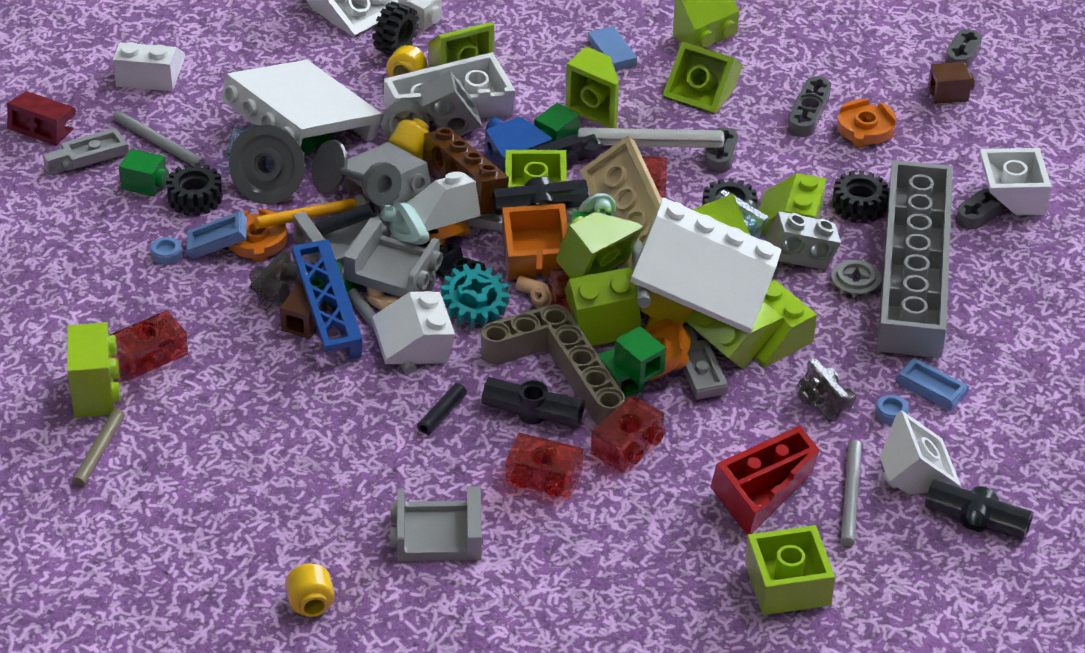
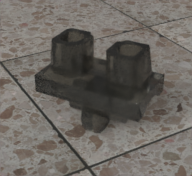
(273, 281)
(822, 389)

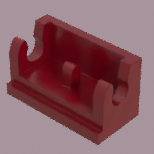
(39, 117)

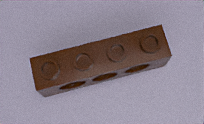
(449, 153)

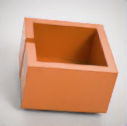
(532, 238)

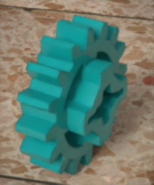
(475, 295)

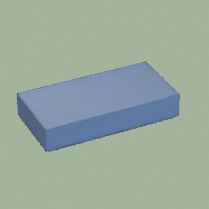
(612, 44)
(216, 235)
(932, 384)

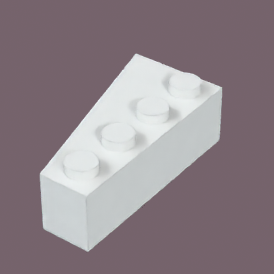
(478, 75)

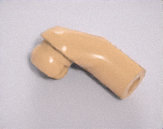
(538, 291)
(379, 299)

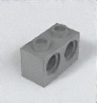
(449, 104)
(804, 240)

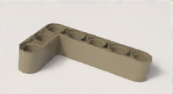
(556, 331)

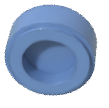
(166, 250)
(888, 407)

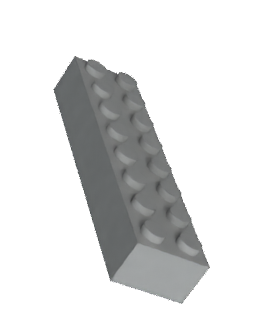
(916, 260)

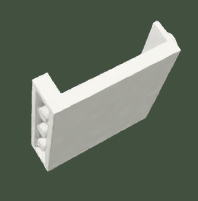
(299, 101)

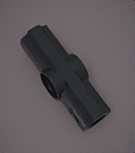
(541, 192)
(533, 402)
(979, 509)

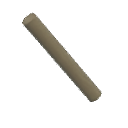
(98, 448)

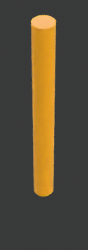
(312, 211)

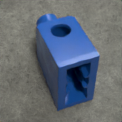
(511, 135)

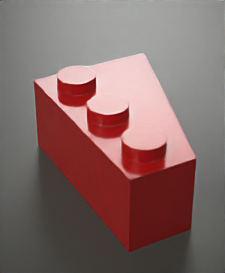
(764, 476)

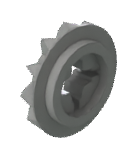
(401, 109)
(868, 276)

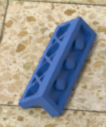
(334, 293)

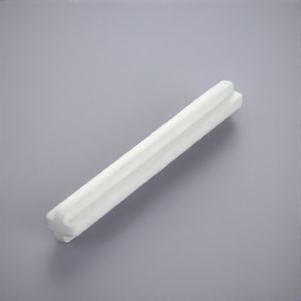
(658, 137)

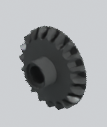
(249, 167)

